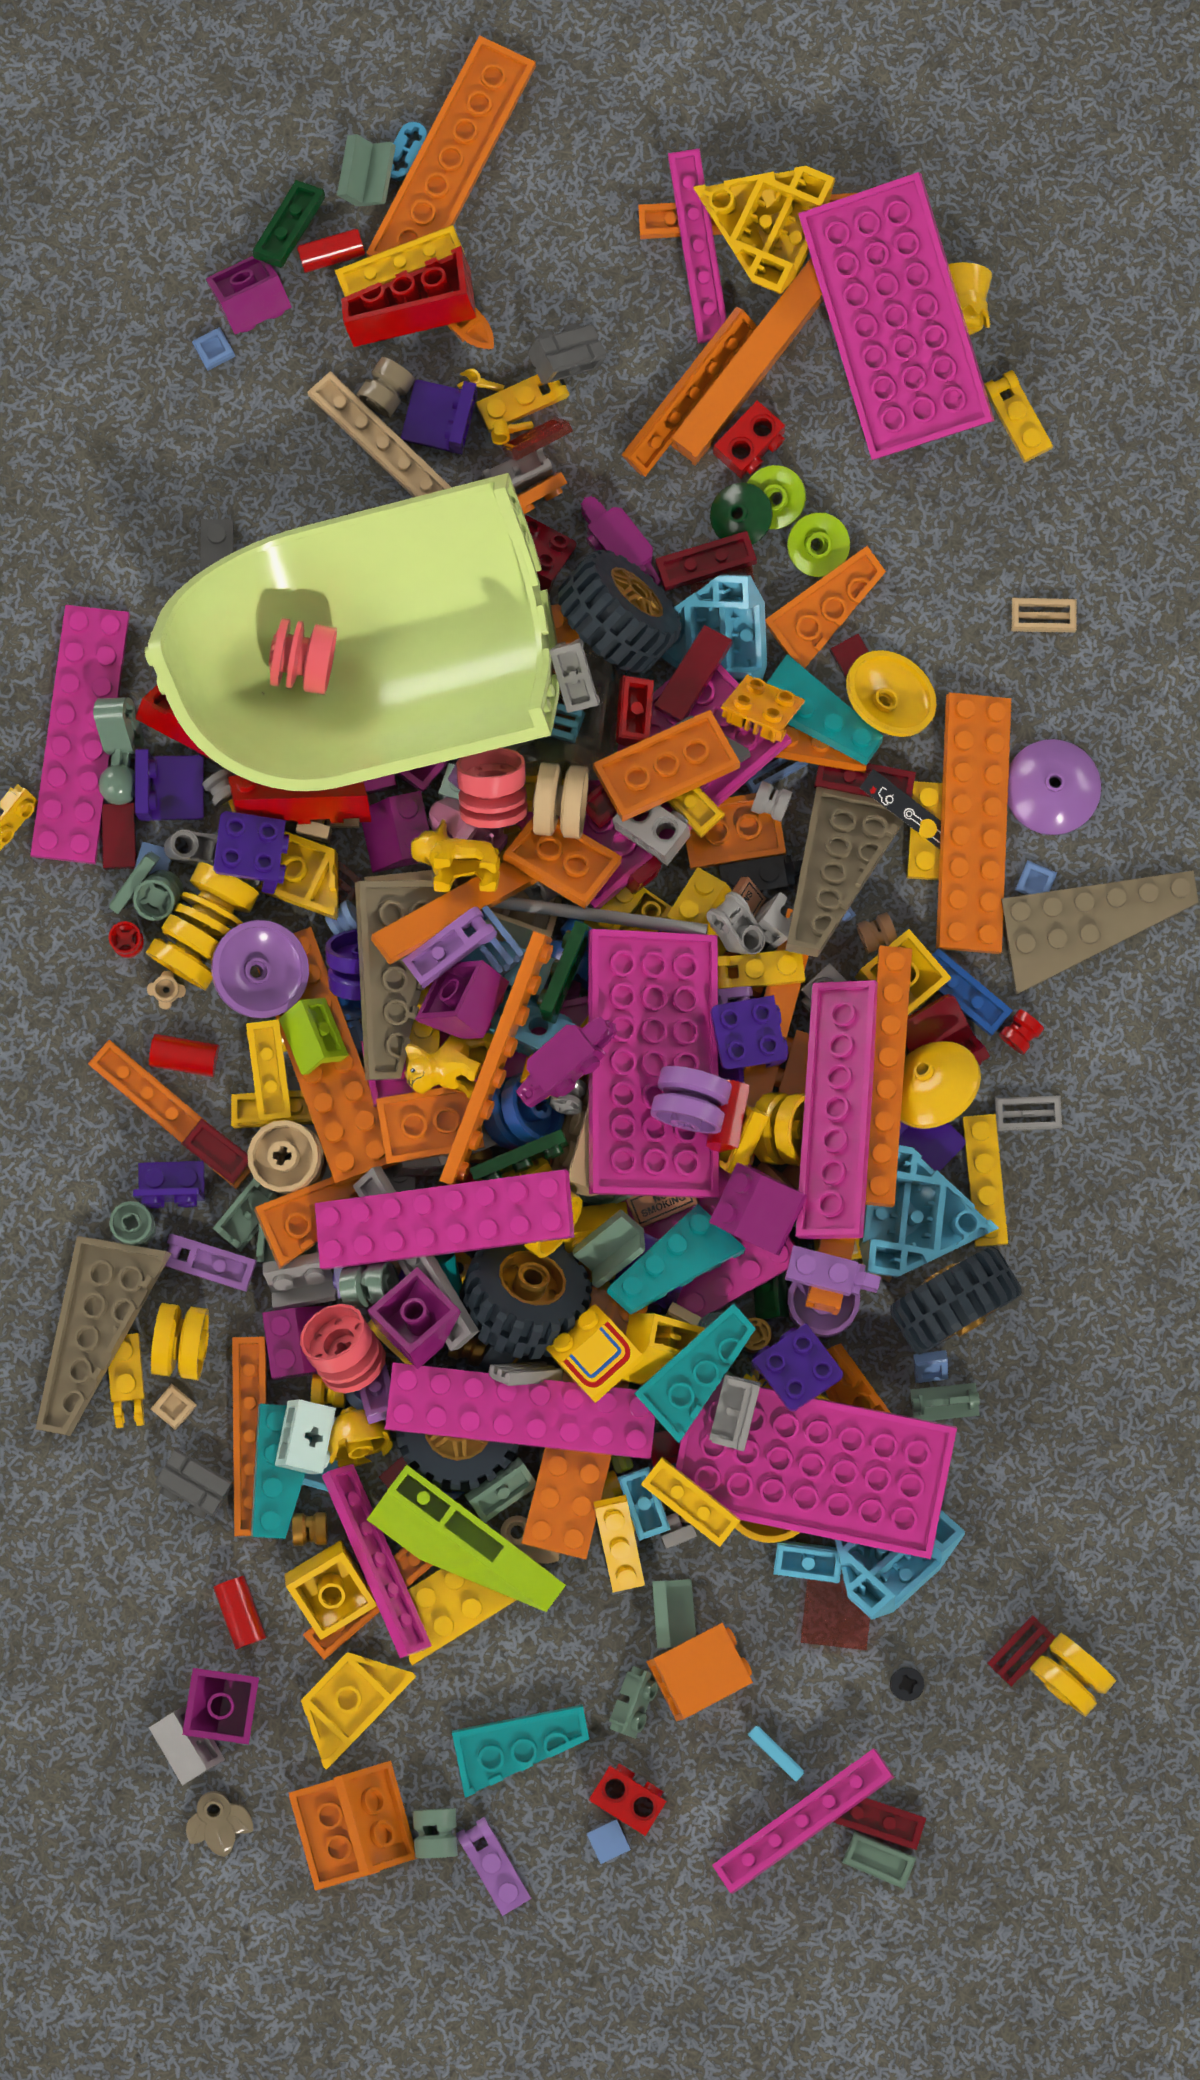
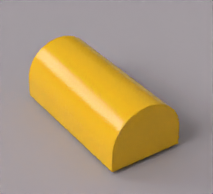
(751, 1131)

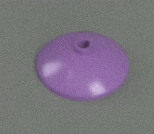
(1049, 808)
(276, 955)

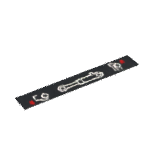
(899, 803)

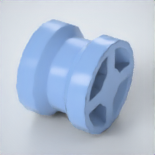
(346, 920)

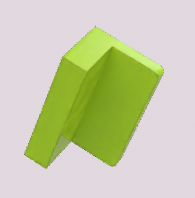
(312, 1034)

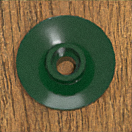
(756, 512)

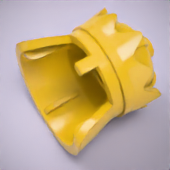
(972, 286)

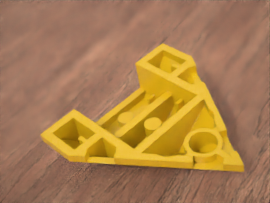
(763, 220)

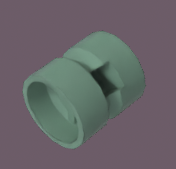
(158, 895)
(133, 1224)
(367, 1285)
(435, 1845)

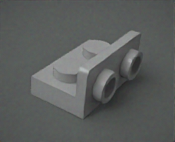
(299, 1282)

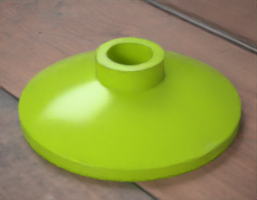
(781, 480)
(833, 544)

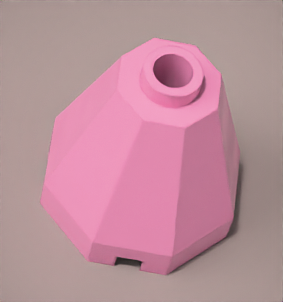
(456, 828)

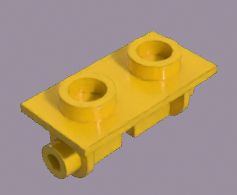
(17, 807)

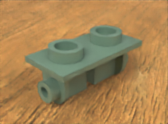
(945, 1402)
(631, 1717)

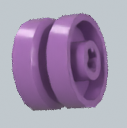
(691, 1099)
(821, 1322)

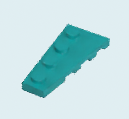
(825, 714)
(675, 1260)
(689, 1378)
(274, 1487)
(512, 1745)

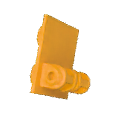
(761, 704)

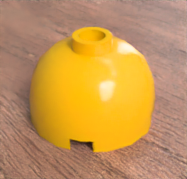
(355, 1438)

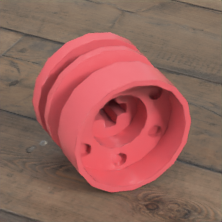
(303, 656)
(492, 788)
(343, 1348)

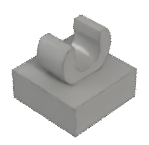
(677, 1533)

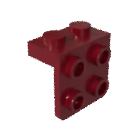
(552, 549)
(943, 1022)

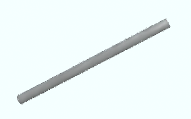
(603, 916)

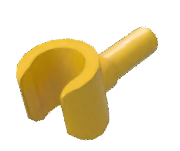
(474, 377)
(502, 430)

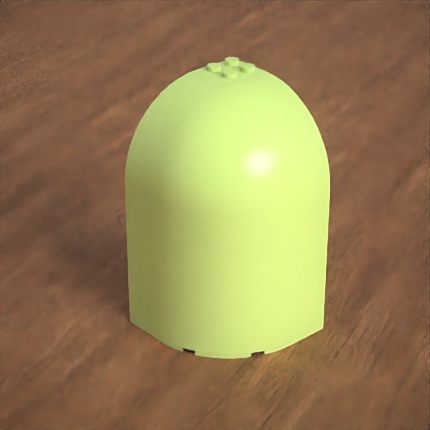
(431, 651)

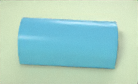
(644, 1507)
(807, 1561)

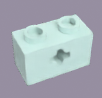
(294, 1449)

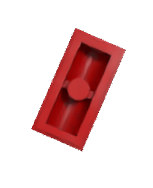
(331, 250)
(634, 710)
(183, 1055)
(733, 1121)
(240, 1612)

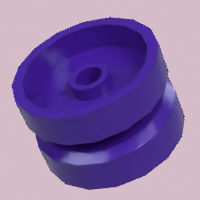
(344, 965)

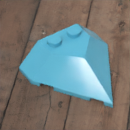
(734, 609)
(923, 1224)
(884, 1579)

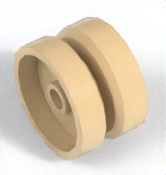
(555, 800)
(268, 1155)

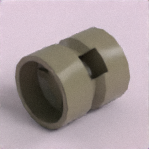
(384, 389)

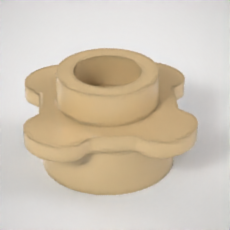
(175, 990)

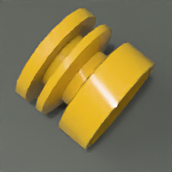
(216, 901)

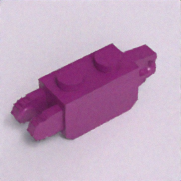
(617, 533)
(565, 1060)

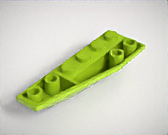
(459, 1542)

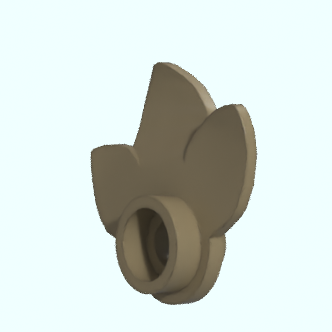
(218, 1828)

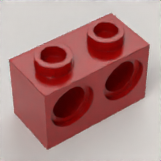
(743, 436)
(622, 1807)

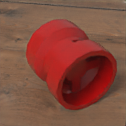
(121, 935)
(1021, 1031)

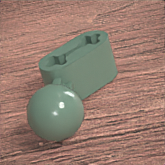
(119, 737)

